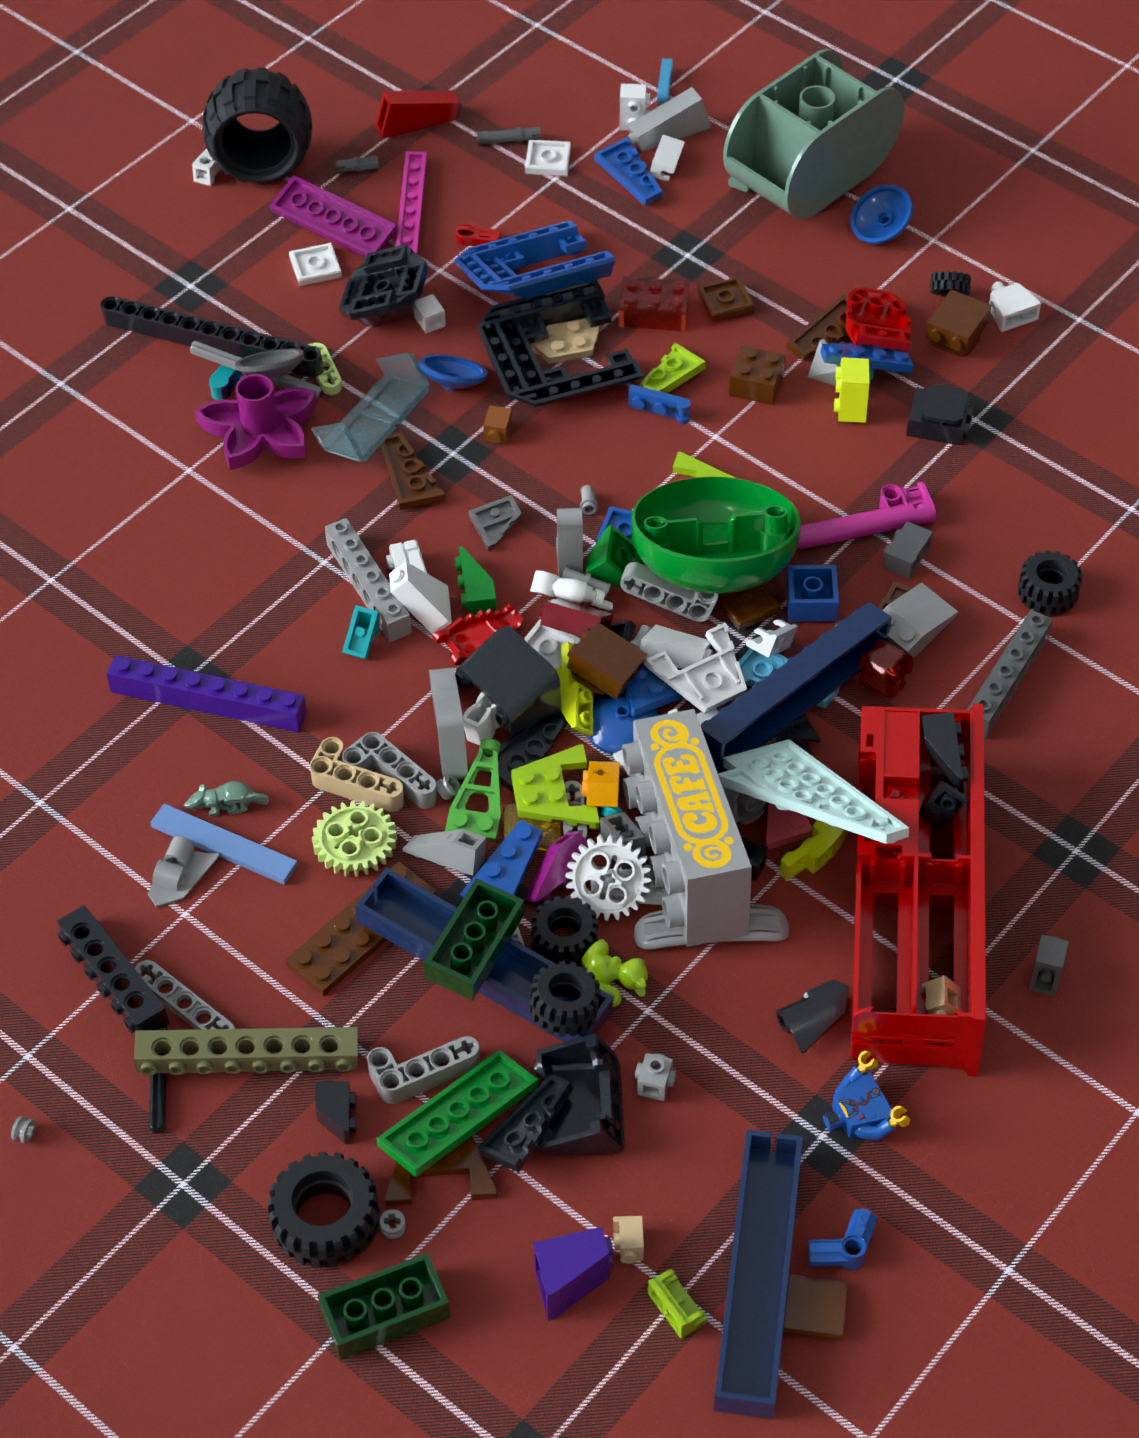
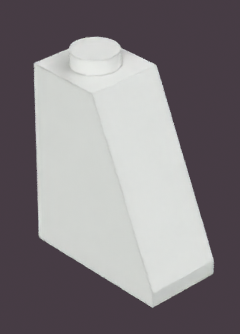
(422, 596)
(679, 646)

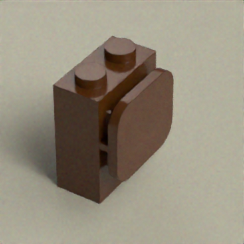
(958, 323)
(604, 661)

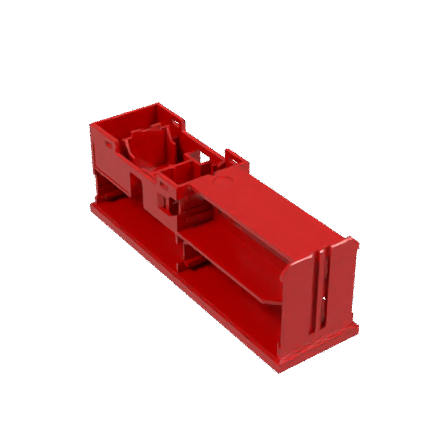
(907, 879)

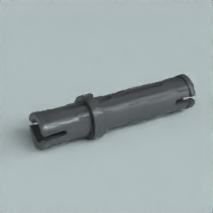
(509, 135)

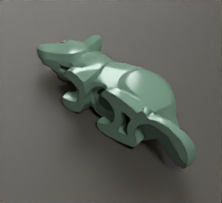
(231, 796)

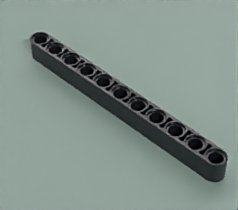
(187, 329)

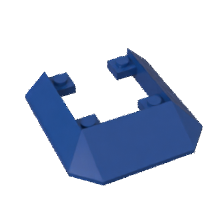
(494, 263)

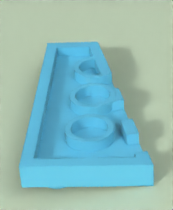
(757, 667)

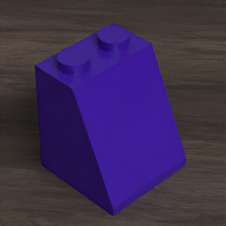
(571, 1268)

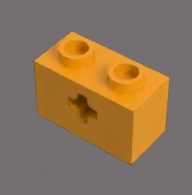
(601, 783)

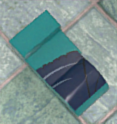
(223, 382)

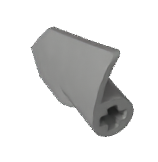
(179, 871)

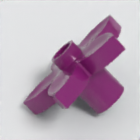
(259, 420)

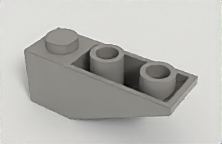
(453, 849)

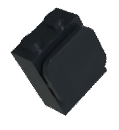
(940, 414)

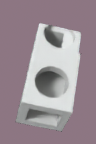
(205, 169)

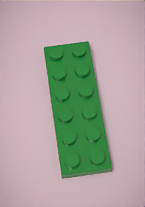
(457, 1113)

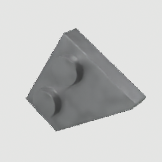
(495, 520)

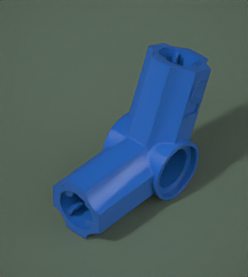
(833, 1251)

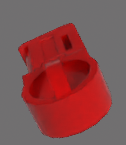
(478, 237)

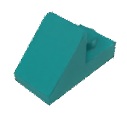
(362, 629)

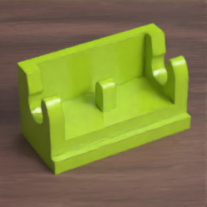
(675, 1303)

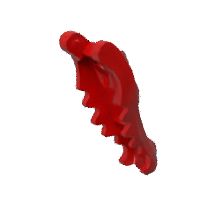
(472, 631)

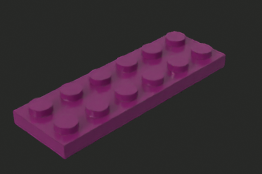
(333, 217)

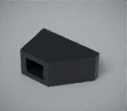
(941, 804)
(334, 1108)

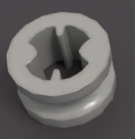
(448, 787)
(23, 1129)
(392, 1215)

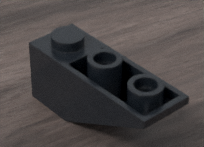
(943, 747)

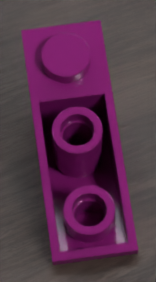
(554, 867)

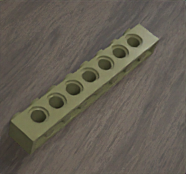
(235, 1041)

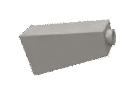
(675, 118)

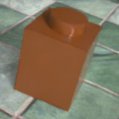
(497, 424)

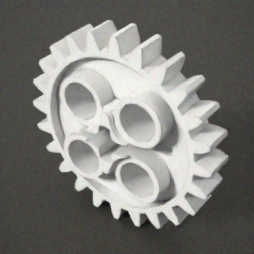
(631, 884)

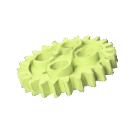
(354, 838)

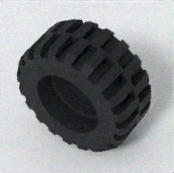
(321, 1176)

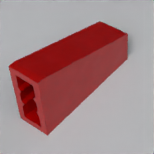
(415, 110)

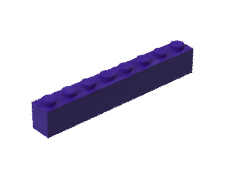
(207, 693)

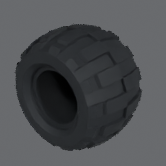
(257, 153)

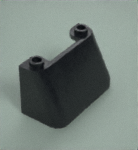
(513, 678)
(594, 1111)

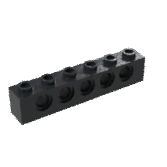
(112, 971)

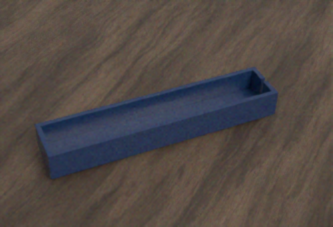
(795, 686)
(416, 921)
(758, 1276)

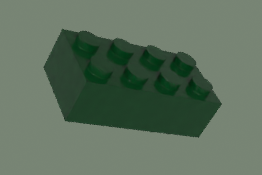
(474, 939)
(384, 1306)

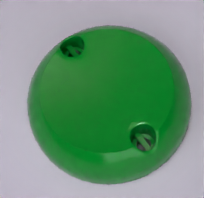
(715, 533)

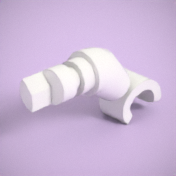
(569, 589)

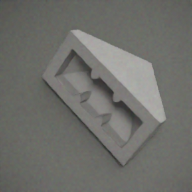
(822, 371)

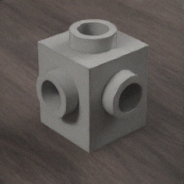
(655, 1076)

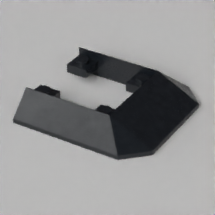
(517, 323)

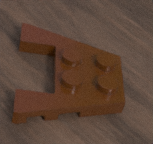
(461, 1160)

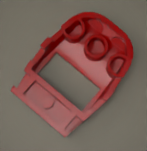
(877, 319)

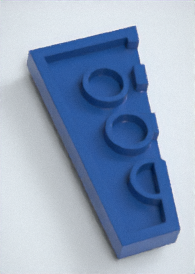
(625, 166)
(878, 356)
(510, 860)

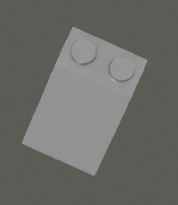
(917, 619)

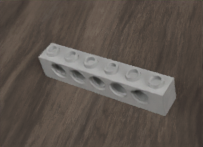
(367, 579)

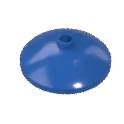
(881, 214)
(452, 371)
(611, 727)

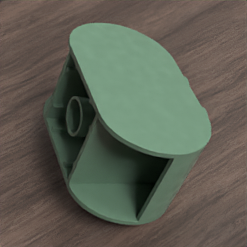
(812, 135)

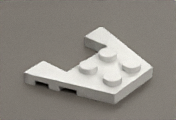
(707, 681)

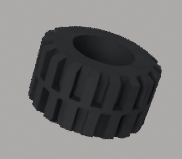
(1054, 569)
(564, 914)
(559, 1015)

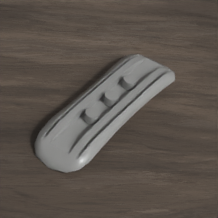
(765, 924)

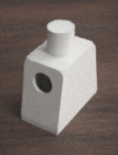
(1013, 306)

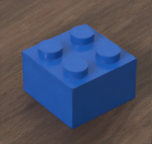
(812, 593)

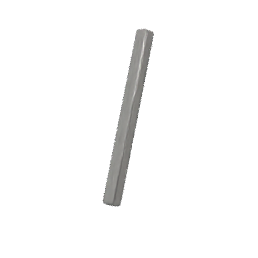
(229, 360)

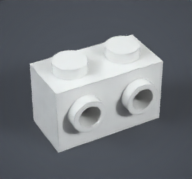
(632, 103)

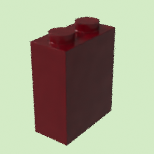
(571, 616)

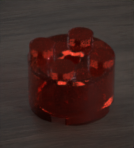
(885, 669)

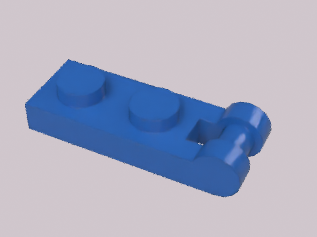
(660, 403)

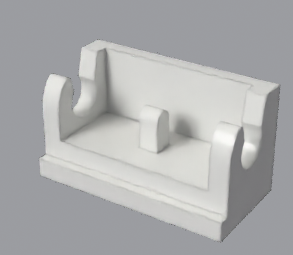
(666, 157)
(772, 641)

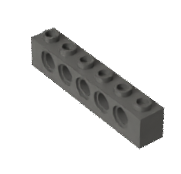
(1012, 667)

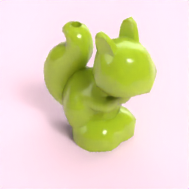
(607, 969)

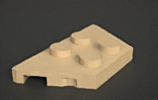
(567, 341)

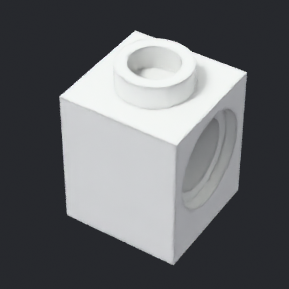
(429, 313)

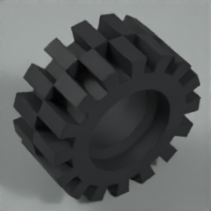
(943, 282)

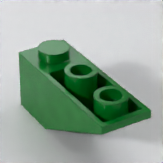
(477, 584)

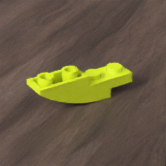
(575, 698)
(814, 851)

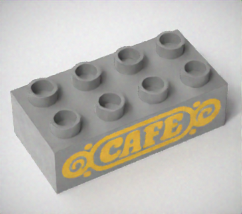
(688, 828)

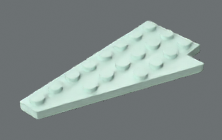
(800, 783)

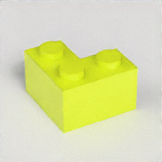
(853, 389)

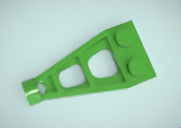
(481, 823)

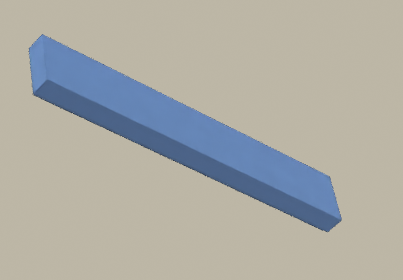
(225, 843)

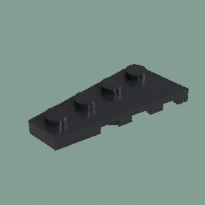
(528, 746)
(523, 1129)

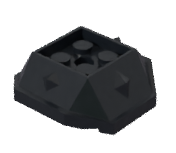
(384, 286)

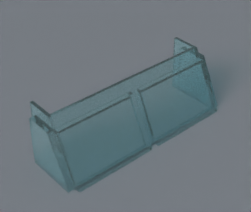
(378, 410)

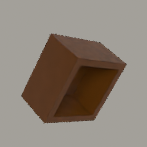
(757, 375)

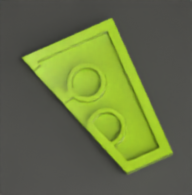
(674, 370)

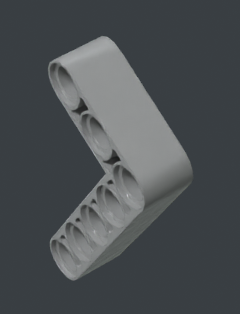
(449, 722)

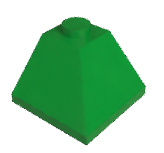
(611, 556)

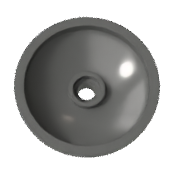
(271, 363)

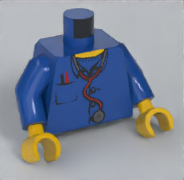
(862, 1106)

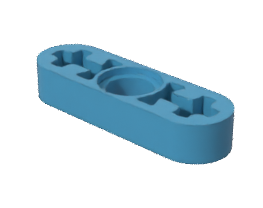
(664, 81)

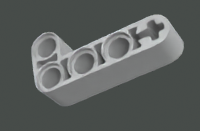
(569, 539)
(642, 583)
(377, 753)
(466, 1056)

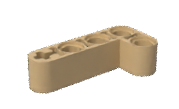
(353, 782)

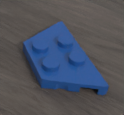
(649, 692)

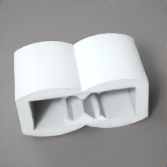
(480, 720)

